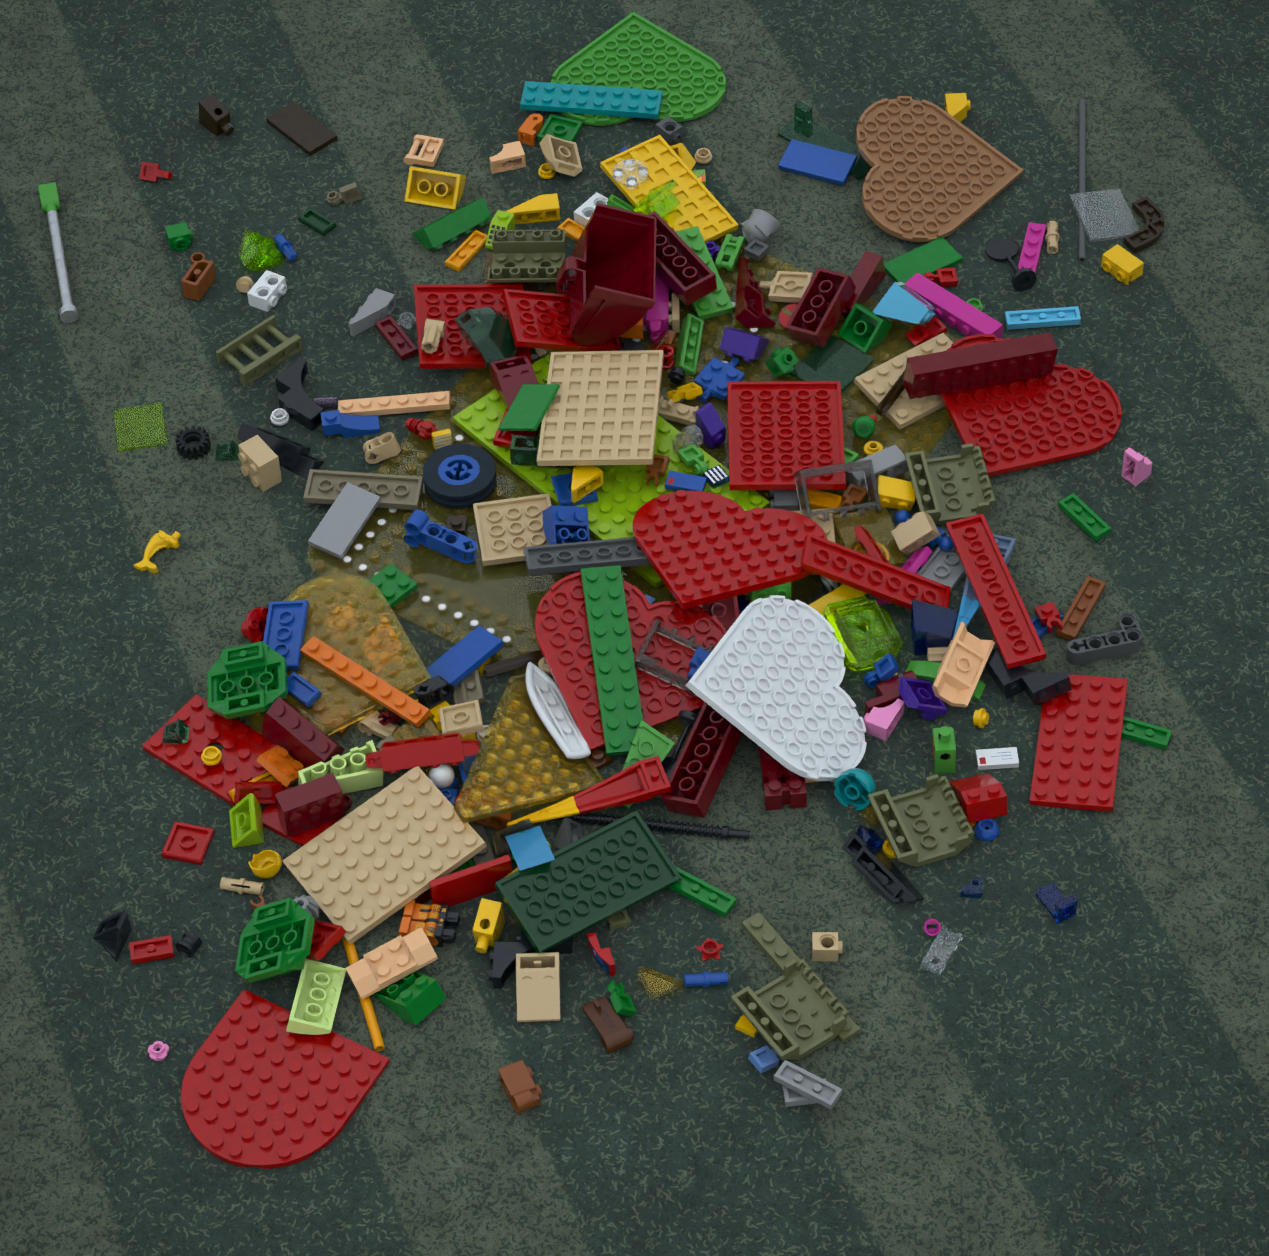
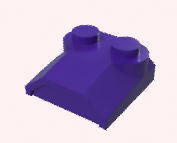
(920, 697)

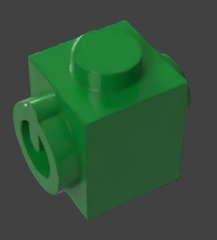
(179, 236)

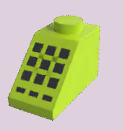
(501, 221)

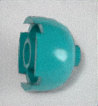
(852, 785)

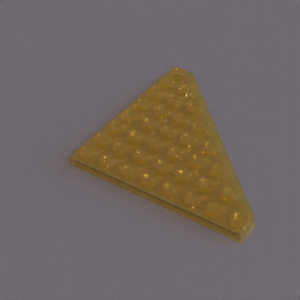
(519, 763)

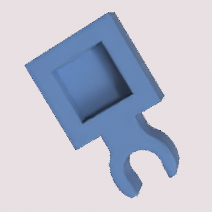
(764, 1059)

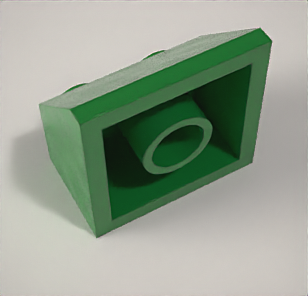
(864, 328)

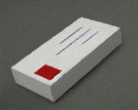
(997, 758)

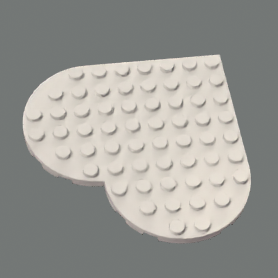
(780, 687)

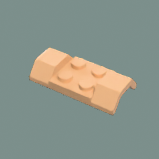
(961, 667)
(391, 962)

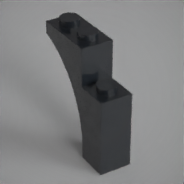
(295, 399)
(1037, 685)
(505, 953)

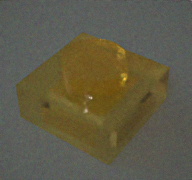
(868, 815)

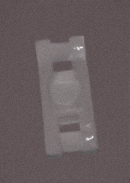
(941, 951)

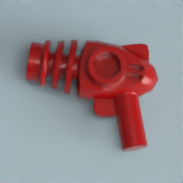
(420, 428)

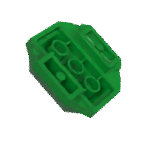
(246, 680)
(275, 941)

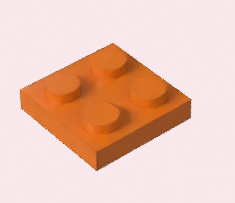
(280, 765)

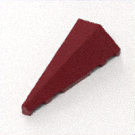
(750, 299)

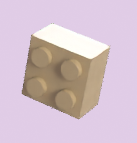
(259, 463)

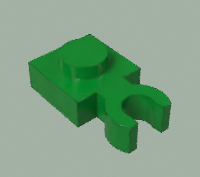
(621, 1002)

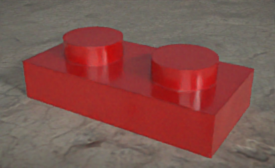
(151, 949)

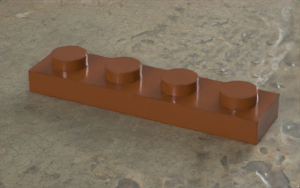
(1081, 608)

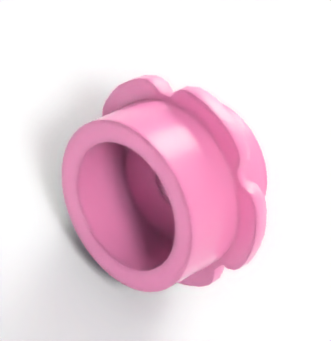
(158, 1055)

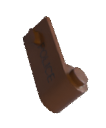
(611, 1029)

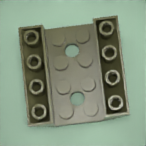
(527, 256)

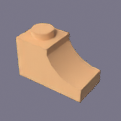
(509, 158)

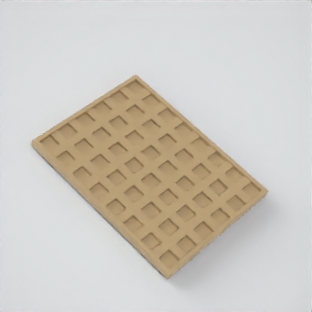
(602, 408)
(383, 854)

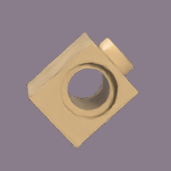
(820, 941)

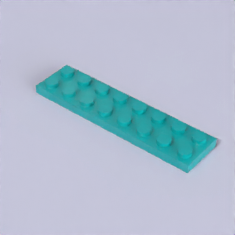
(591, 100)

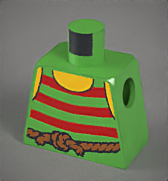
(943, 742)

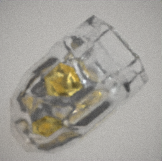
(687, 437)

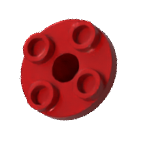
(254, 625)

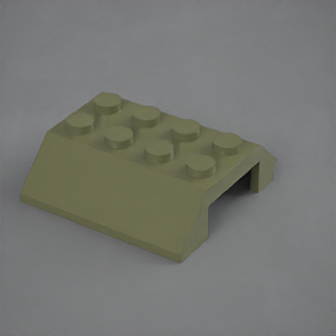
(951, 485)
(924, 822)
(794, 1011)

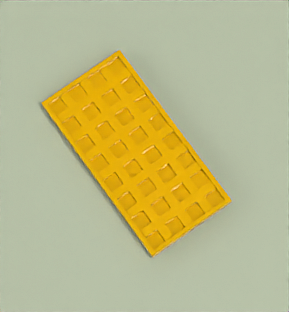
(696, 204)

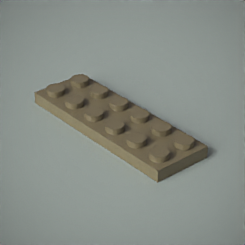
(394, 490)

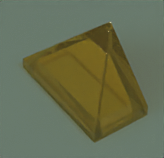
(657, 983)

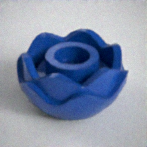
(986, 835)

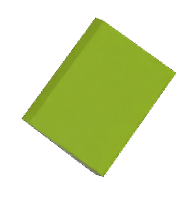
(246, 822)

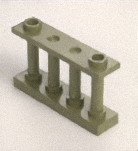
(266, 362)

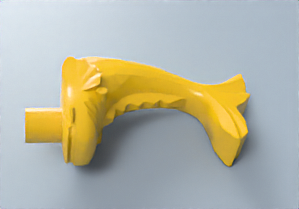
(157, 542)

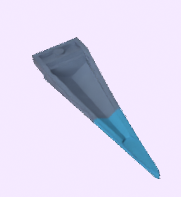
(969, 602)

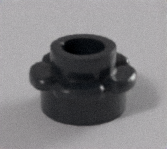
(676, 375)

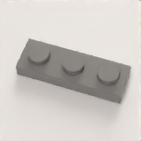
(808, 1084)

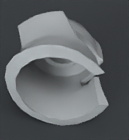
(760, 226)

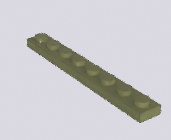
(781, 954)

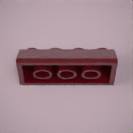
(298, 734)

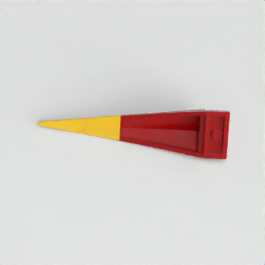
(627, 787)

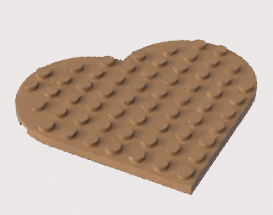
(926, 169)

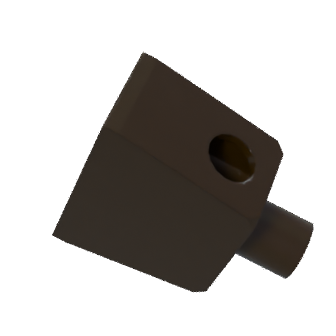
(214, 116)

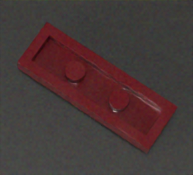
(396, 338)

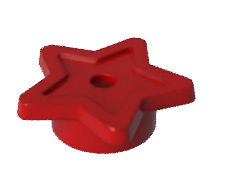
(710, 944)

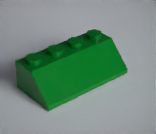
(451, 225)

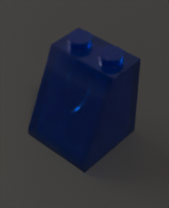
(931, 626)

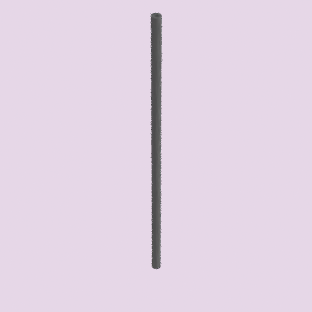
(1082, 175)

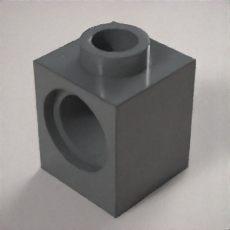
(669, 130)

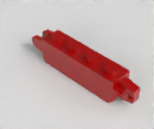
(422, 752)

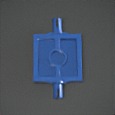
(715, 378)

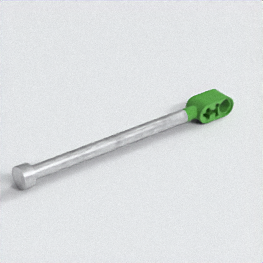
(50, 204)

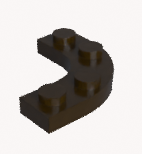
(1153, 225)

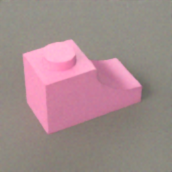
(1135, 467)
(882, 721)

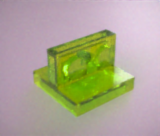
(659, 199)

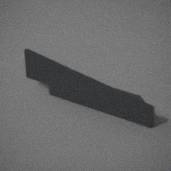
(290, 453)
(881, 870)

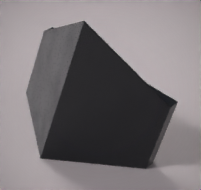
(113, 933)

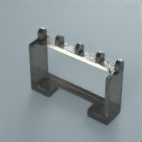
(865, 466)
(650, 665)

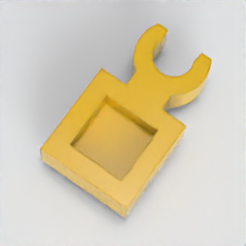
(686, 391)

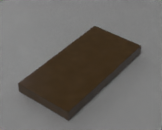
(301, 128)

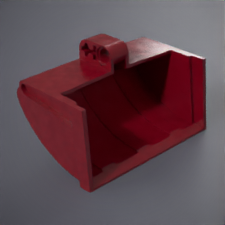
(610, 274)

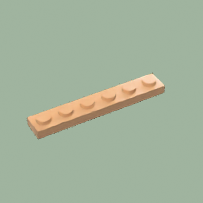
(396, 404)

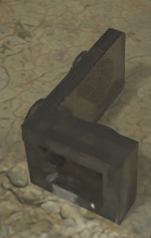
(499, 840)

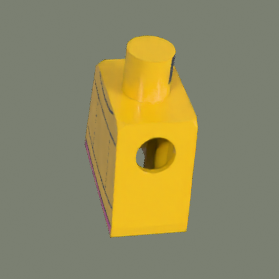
(488, 924)

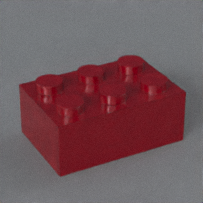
(310, 804)

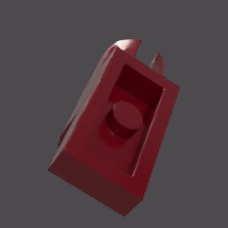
(887, 692)

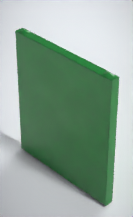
(529, 407)

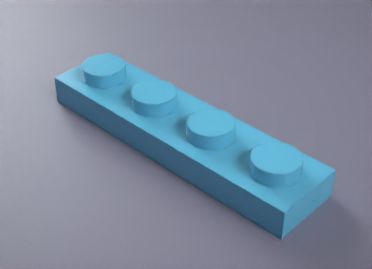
(1042, 318)

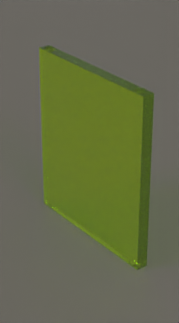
(139, 427)

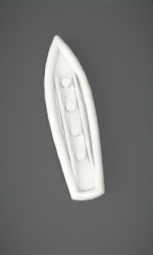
(554, 713)

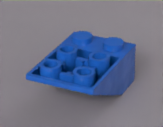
(565, 524)

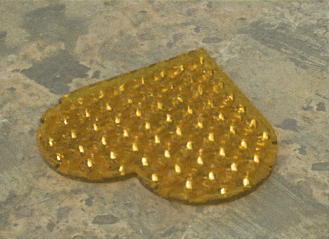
(361, 625)

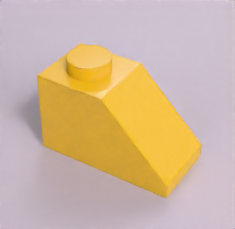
(957, 105)
(585, 480)

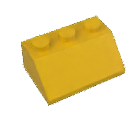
(434, 188)

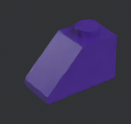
(710, 425)

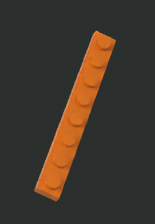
(365, 682)

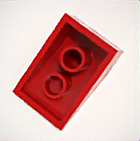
(980, 797)

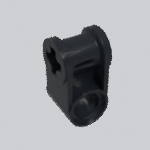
(434, 691)

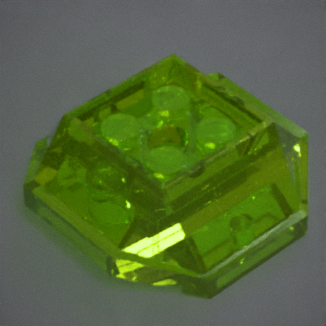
(863, 631)

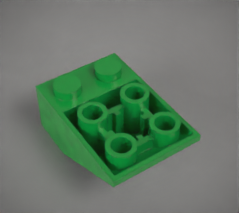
(412, 997)

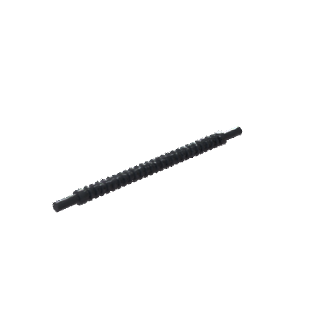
(724, 832)

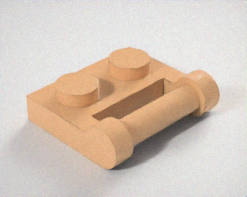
(429, 152)

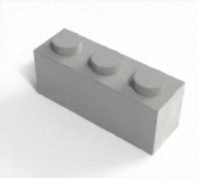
(887, 462)

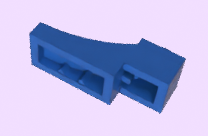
(349, 425)

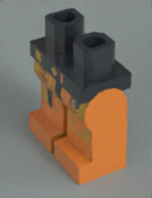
(433, 920)

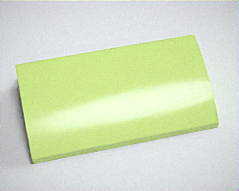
(316, 998)

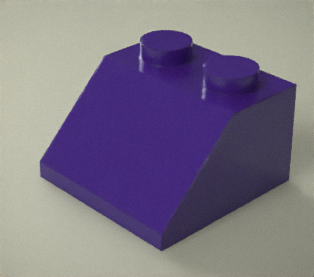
(743, 344)

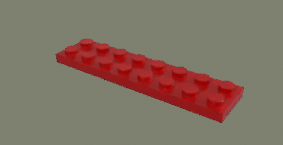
(870, 574)

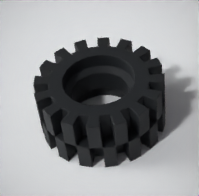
(193, 435)

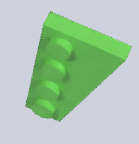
(646, 745)

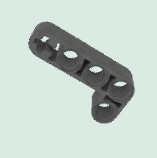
(1107, 645)

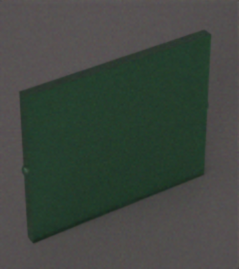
(833, 363)

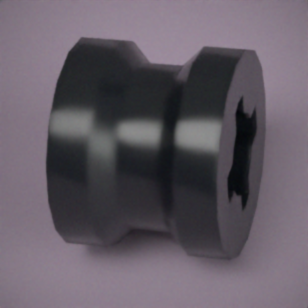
(188, 944)

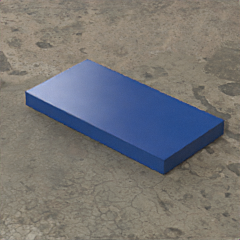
(817, 162)
(286, 629)
(466, 656)

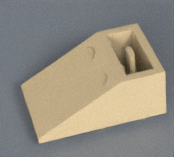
(538, 987)

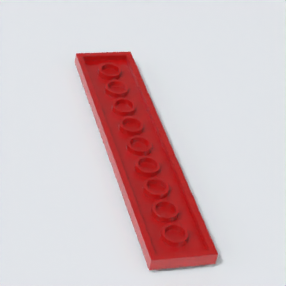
(995, 591)

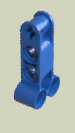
(438, 538)

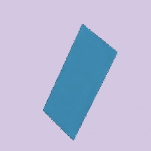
(529, 848)

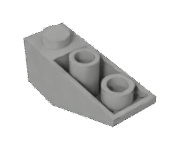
(377, 307)

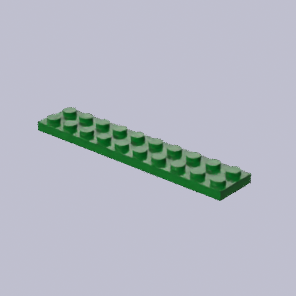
(612, 657)

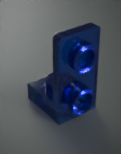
(1056, 904)

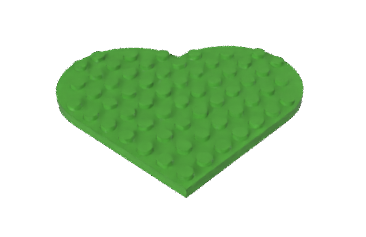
(649, 58)

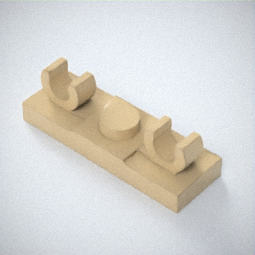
(677, 412)

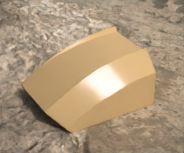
(561, 155)

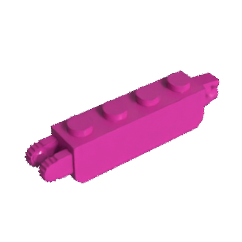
(657, 317)

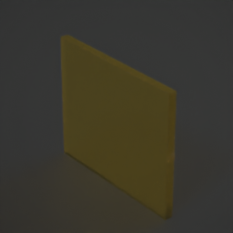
(879, 527)

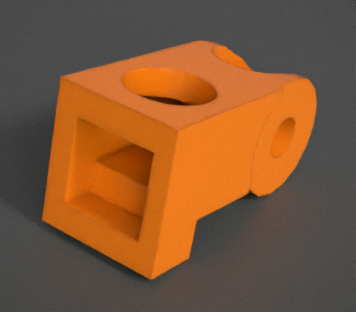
(529, 129)

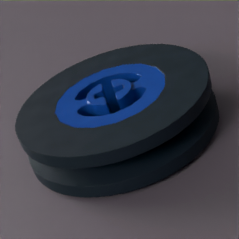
(443, 473)

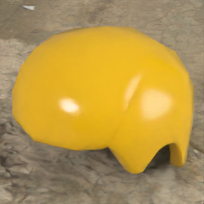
(265, 864)

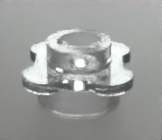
(406, 320)

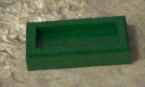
(317, 221)

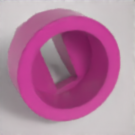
(932, 931)

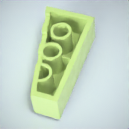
(348, 770)

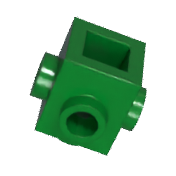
(781, 361)

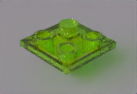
(259, 251)

